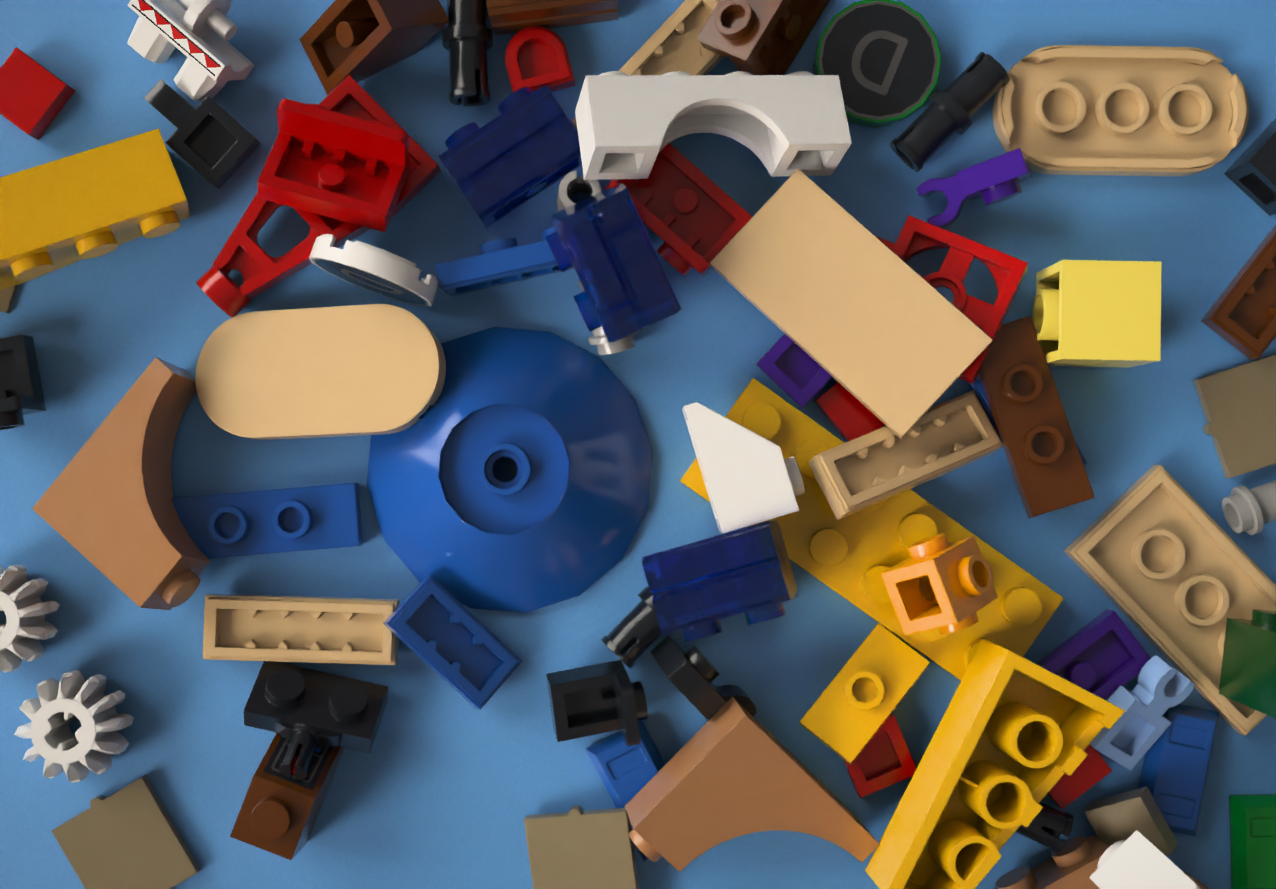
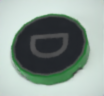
(883, 60)

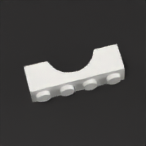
(781, 118)

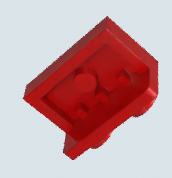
(335, 165)
(685, 211)

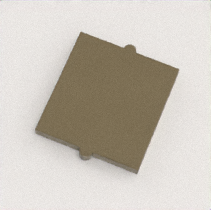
(1241, 415)
(126, 842)
(581, 850)

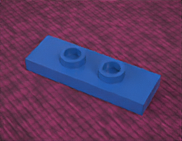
(497, 265)
(273, 520)

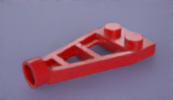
(263, 271)

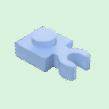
(1144, 707)

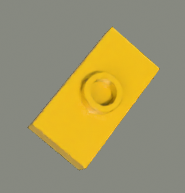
(864, 693)

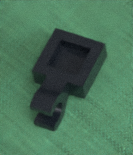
(205, 135)
(694, 676)

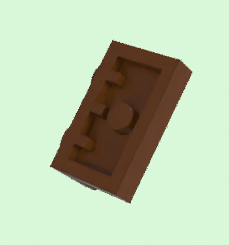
(761, 33)

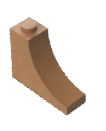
(119, 493)
(732, 784)

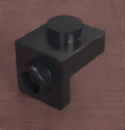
(19, 381)
(596, 702)

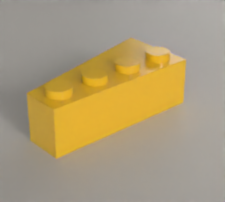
(87, 206)
(986, 771)

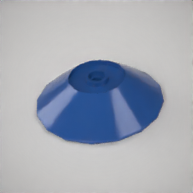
(576, 483)

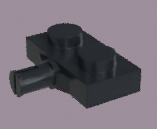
(314, 711)

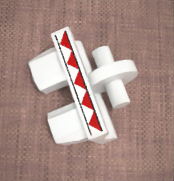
(200, 33)

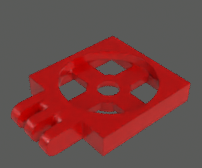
(1006, 270)

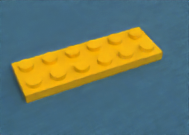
(859, 547)

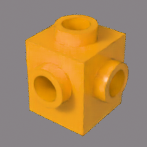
(940, 585)

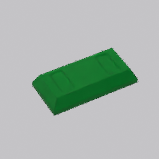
(1253, 841)

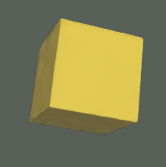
(1099, 313)

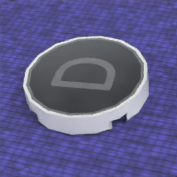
(374, 270)

